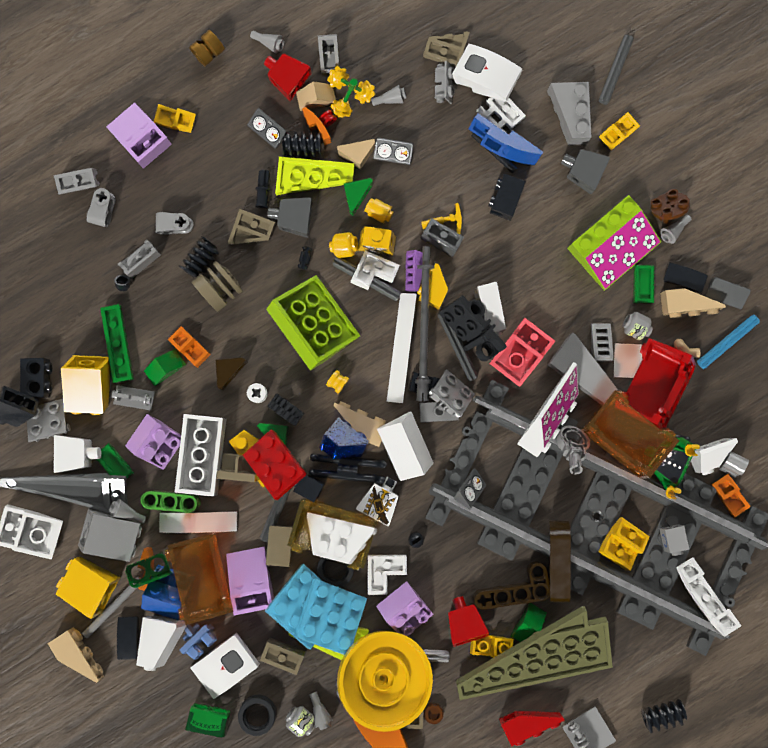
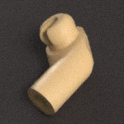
(680, 345)

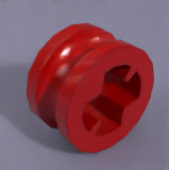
(327, 118)

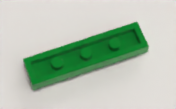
(116, 343)

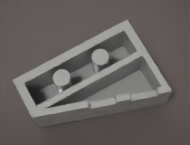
(573, 110)

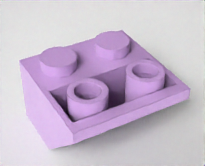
(154, 442)
(404, 610)

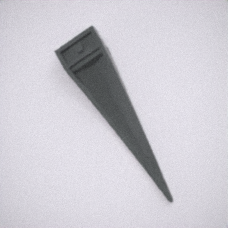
(88, 490)

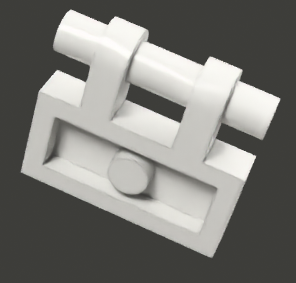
(505, 110)

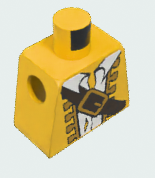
(377, 240)

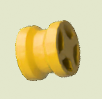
(337, 381)

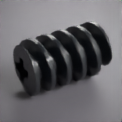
(301, 144)
(199, 258)
(664, 715)

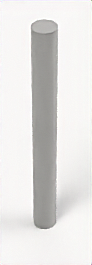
(109, 610)

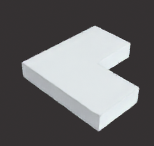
(371, 266)
(379, 567)

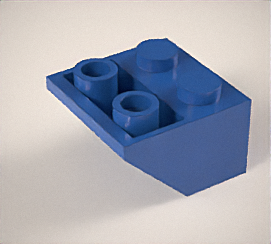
(162, 596)

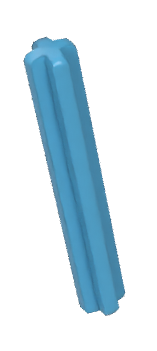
(728, 341)

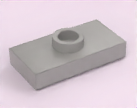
(433, 412)

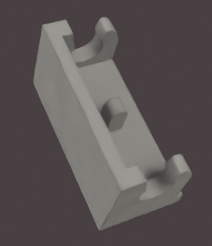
(76, 180)
(139, 259)

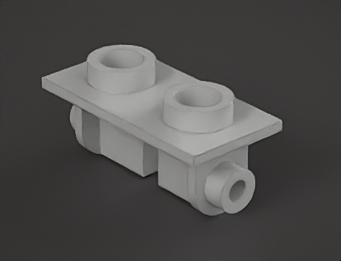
(446, 91)
(133, 397)

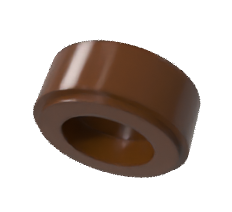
(433, 713)

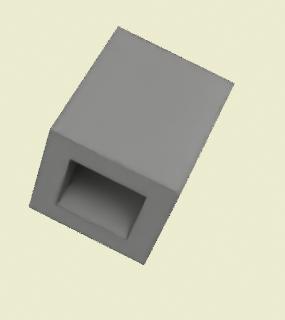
(674, 539)

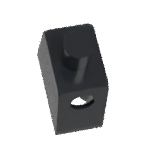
(16, 407)

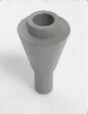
(272, 42)
(392, 96)
(671, 233)
(121, 510)
(321, 715)

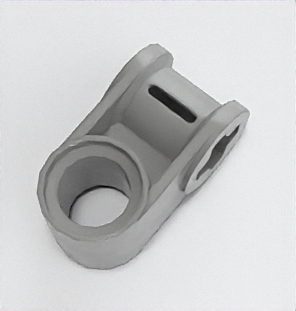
(101, 210)
(170, 223)
(734, 464)

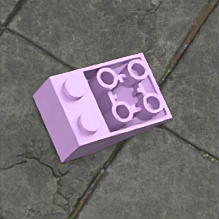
(139, 135)
(249, 580)

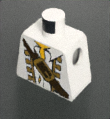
(380, 502)

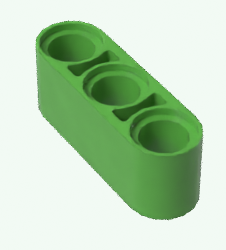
(161, 501)

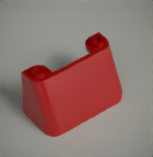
(660, 382)

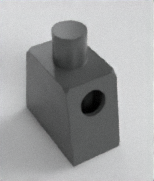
(586, 169)
(293, 215)

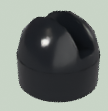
(122, 282)
(413, 536)

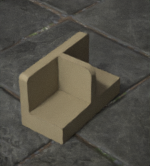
(236, 468)
(277, 550)
(282, 656)

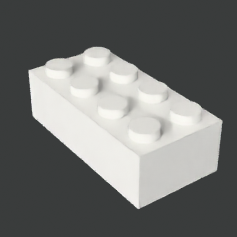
(200, 455)

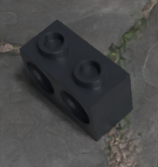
(29, 378)
(309, 488)

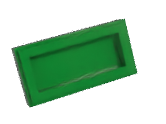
(643, 284)
(113, 462)

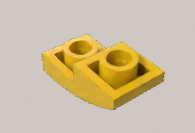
(491, 646)

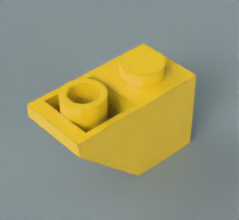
(437, 287)

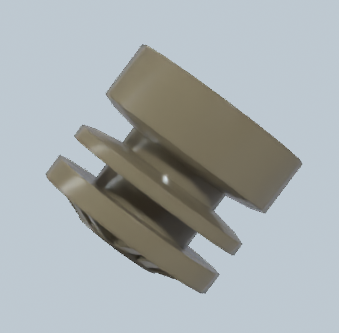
(217, 286)

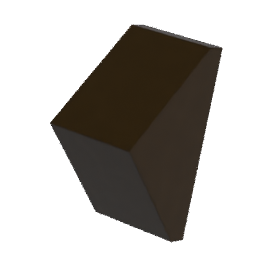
(227, 370)

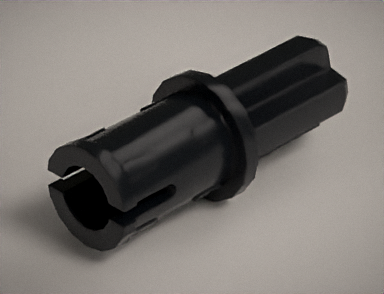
(262, 189)

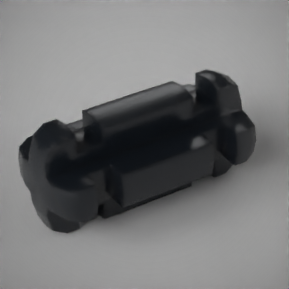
(304, 257)

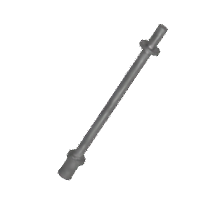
(423, 380)

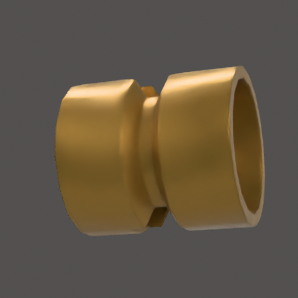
(207, 48)

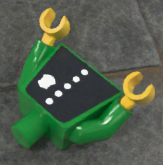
(675, 466)

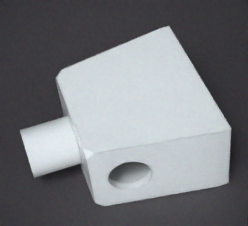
(73, 453)

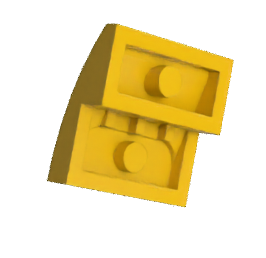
(624, 543)

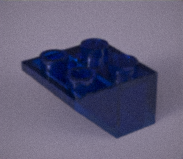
(343, 441)

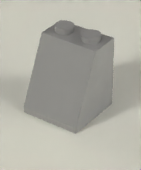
(109, 536)

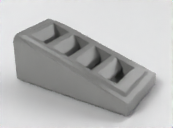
(609, 346)

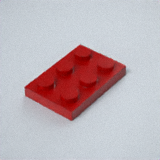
(274, 464)

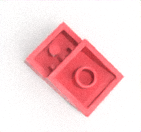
(523, 352)

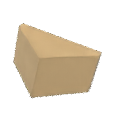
(315, 95)
(357, 152)

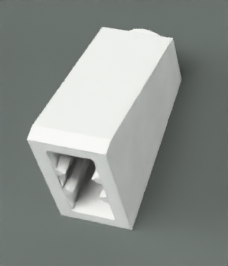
(490, 298)
(158, 640)

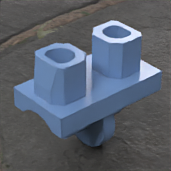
(204, 634)

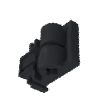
(469, 325)

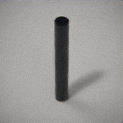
(506, 162)

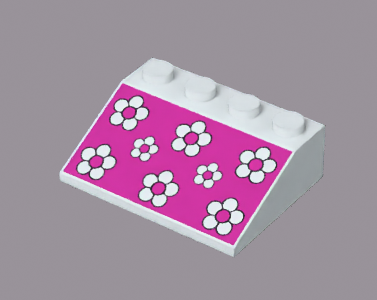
(551, 414)

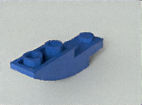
(509, 146)

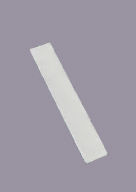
(401, 347)

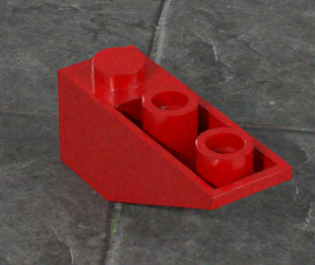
(525, 724)

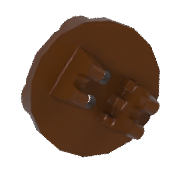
(670, 206)

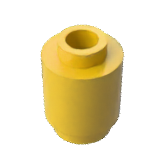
(379, 210)

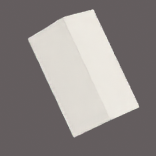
(406, 447)

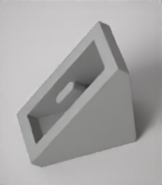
(328, 52)

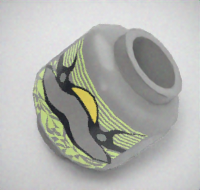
(637, 325)
(300, 721)

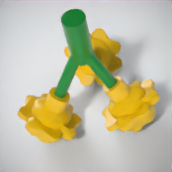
(338, 78)

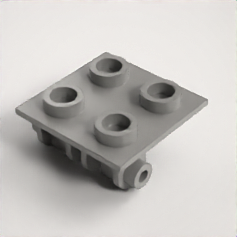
(452, 393)
(48, 421)
(589, 731)

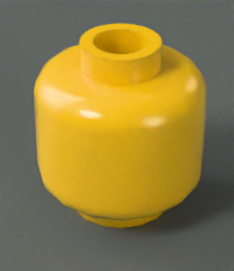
(344, 245)

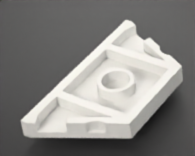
(337, 538)

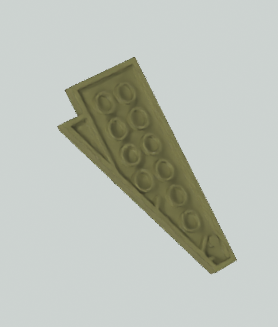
(556, 652)

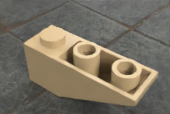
(685, 301)
(362, 423)
(73, 653)

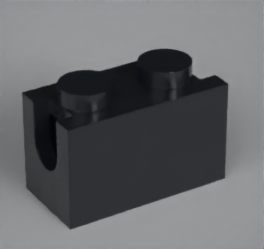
(507, 196)

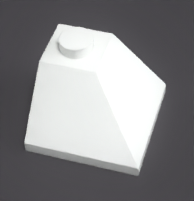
(712, 455)

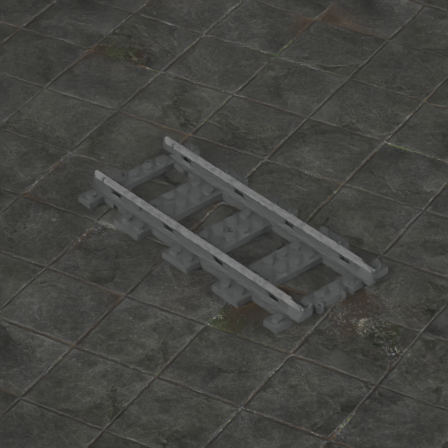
(652, 581)

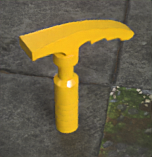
(451, 217)

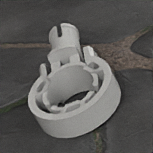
(574, 451)

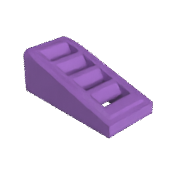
(413, 274)

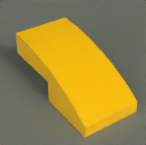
(174, 119)
(619, 131)

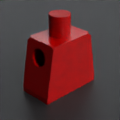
(287, 74)
(465, 623)

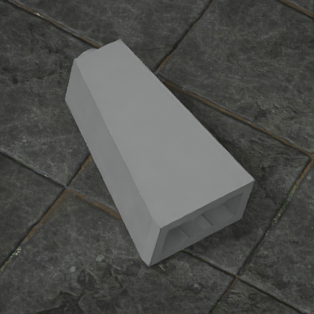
(591, 377)

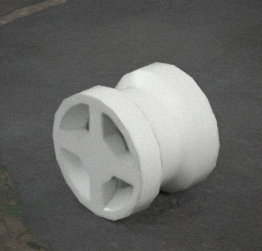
(258, 391)

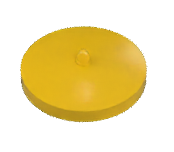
(384, 681)

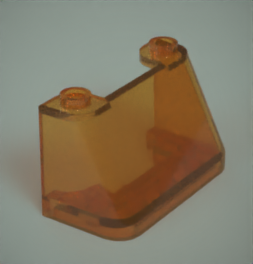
(629, 436)
(199, 578)

